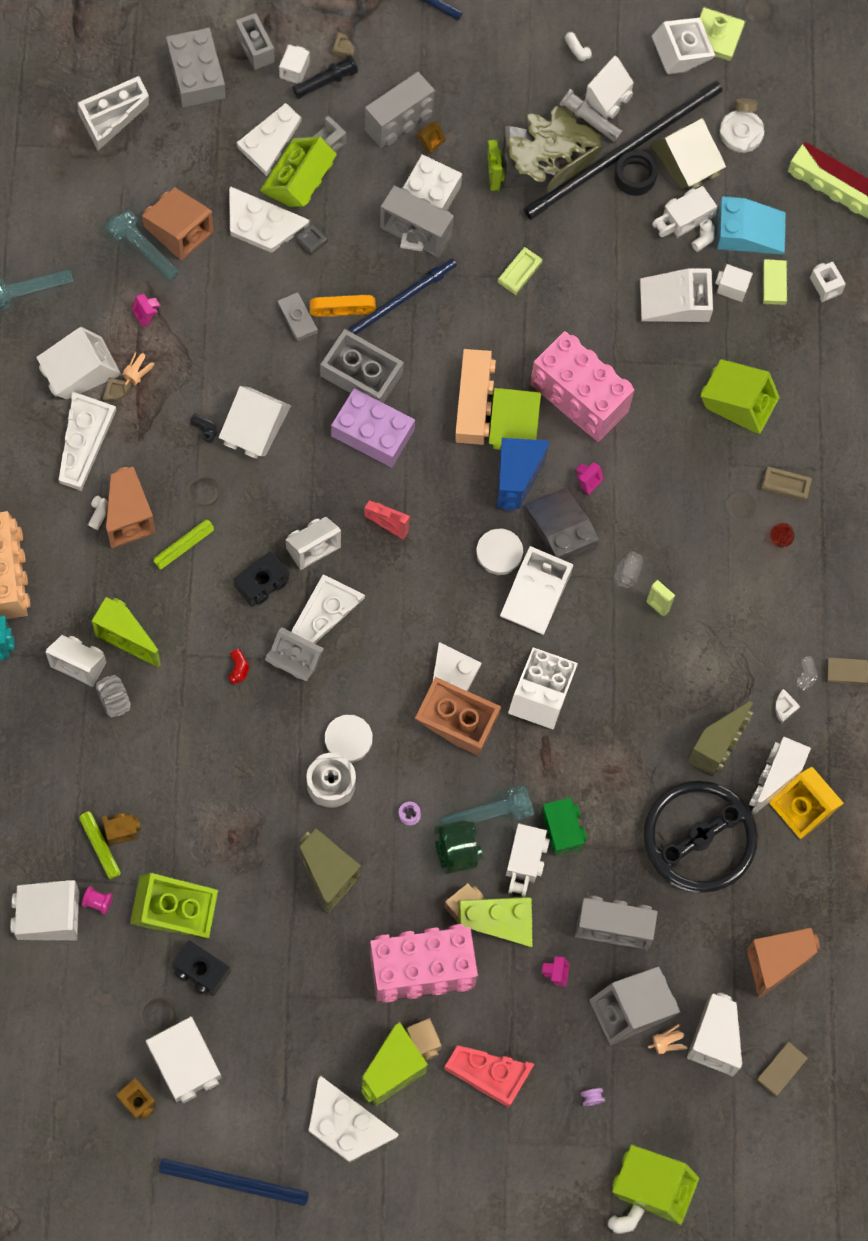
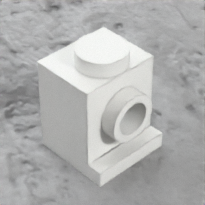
(830, 274)

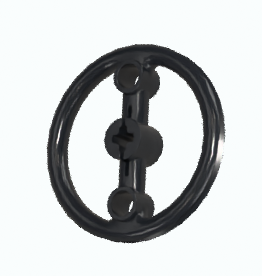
(735, 806)

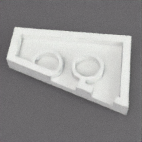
(267, 140)
(326, 608)
(455, 667)

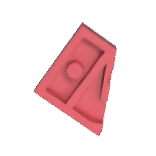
(388, 518)

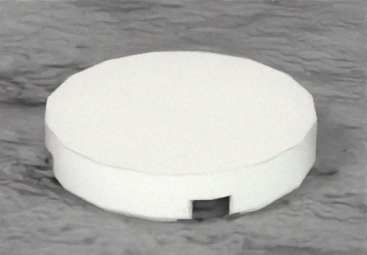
(741, 131)
(499, 551)
(349, 737)

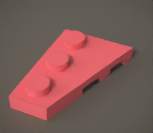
(490, 1074)

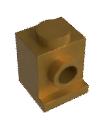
(121, 828)
(134, 1091)

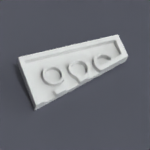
(84, 436)

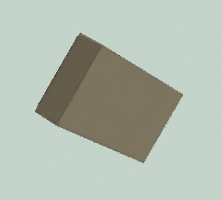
(786, 484)
(847, 671)
(782, 1069)

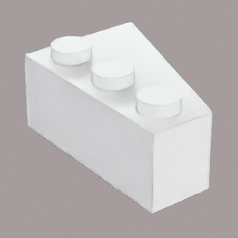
(112, 110)

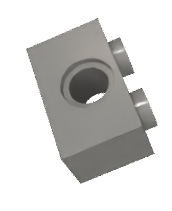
(255, 41)

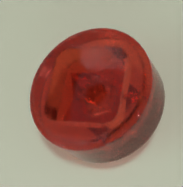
(782, 535)

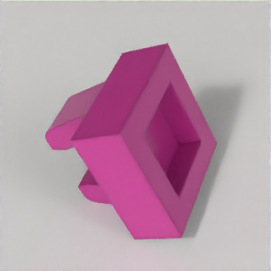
(145, 309)
(589, 477)
(558, 971)

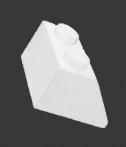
(682, 45)
(610, 89)
(313, 542)
(76, 660)

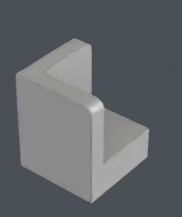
(332, 134)

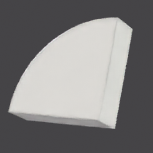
(412, 246)
(785, 706)

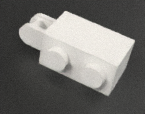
(686, 212)
(526, 856)

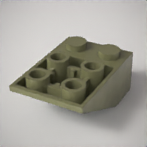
(713, 745)

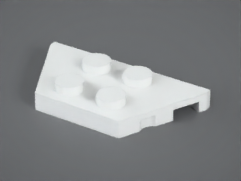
(262, 222)
(346, 1124)

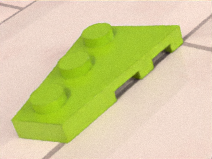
(499, 917)

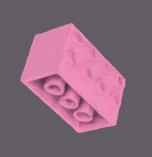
(582, 386)
(423, 963)

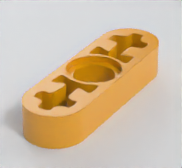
(342, 305)

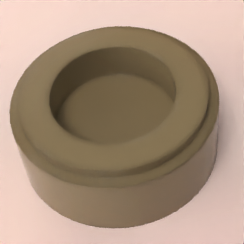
(746, 105)

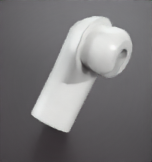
(576, 48)
(706, 235)
(99, 515)
(626, 1223)

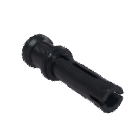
(334, 73)

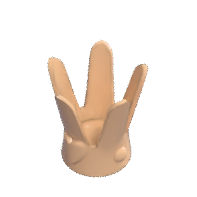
(131, 372)
(662, 1040)

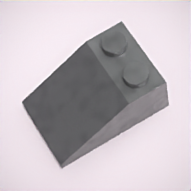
(562, 526)

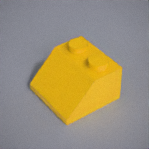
(806, 802)

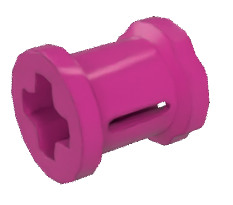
(97, 900)

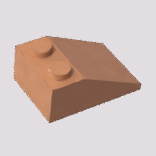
(458, 716)

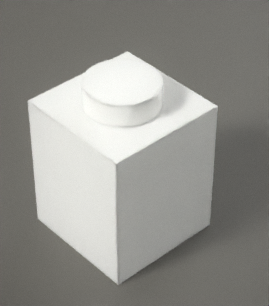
(294, 64)
(733, 282)

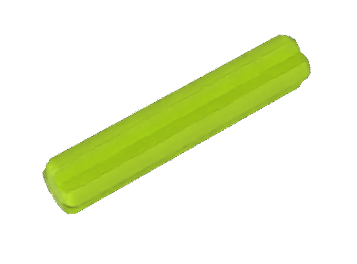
(183, 544)
(99, 845)

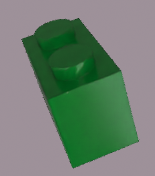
(563, 826)

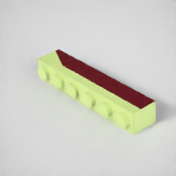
(831, 177)

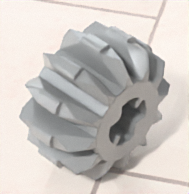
(113, 696)

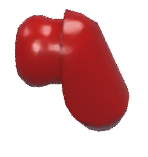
(241, 667)

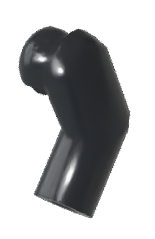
(207, 426)

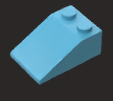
(750, 227)

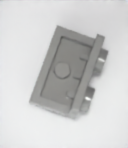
(294, 654)

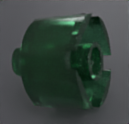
(457, 846)

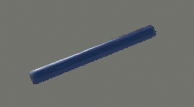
(233, 1182)

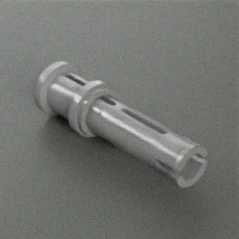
(581, 109)

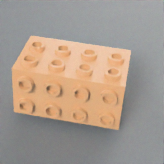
(12, 577)

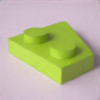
(496, 172)

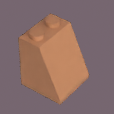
(178, 222)
(128, 509)
(779, 957)

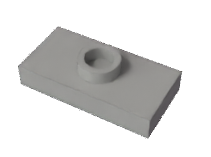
(297, 316)

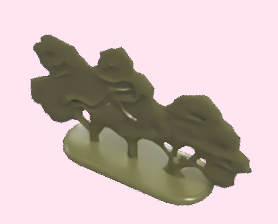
(551, 141)

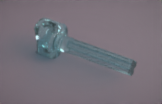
(124, 226)
(32, 285)
(517, 803)

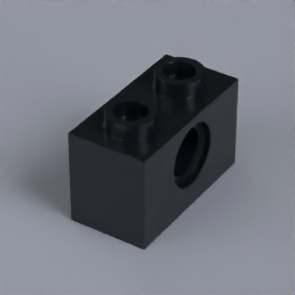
(266, 567)
(194, 955)

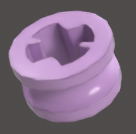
(417, 812)
(592, 1097)

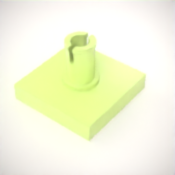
(722, 32)

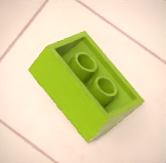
(299, 171)

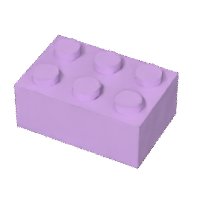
(372, 427)

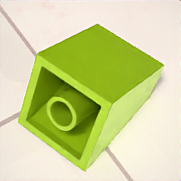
(741, 394)
(513, 415)
(393, 1067)
(656, 1184)

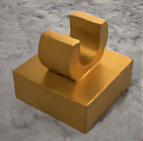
(431, 137)

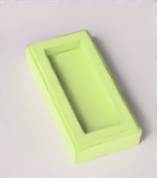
(520, 271)
(775, 282)
(660, 598)

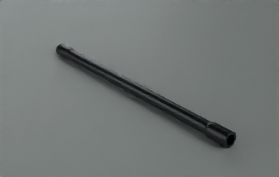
(543, 203)

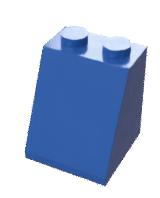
(518, 468)

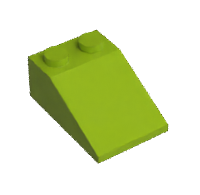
(120, 628)
(173, 906)

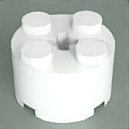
(344, 779)

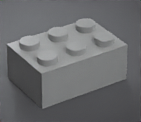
(196, 67)
(399, 110)
(406, 211)
(361, 366)
(616, 923)

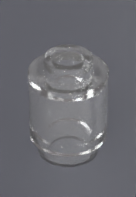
(629, 569)

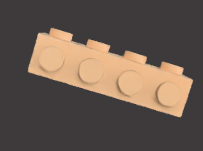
(473, 397)

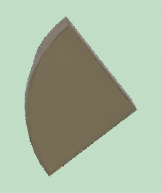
(342, 46)
(116, 390)

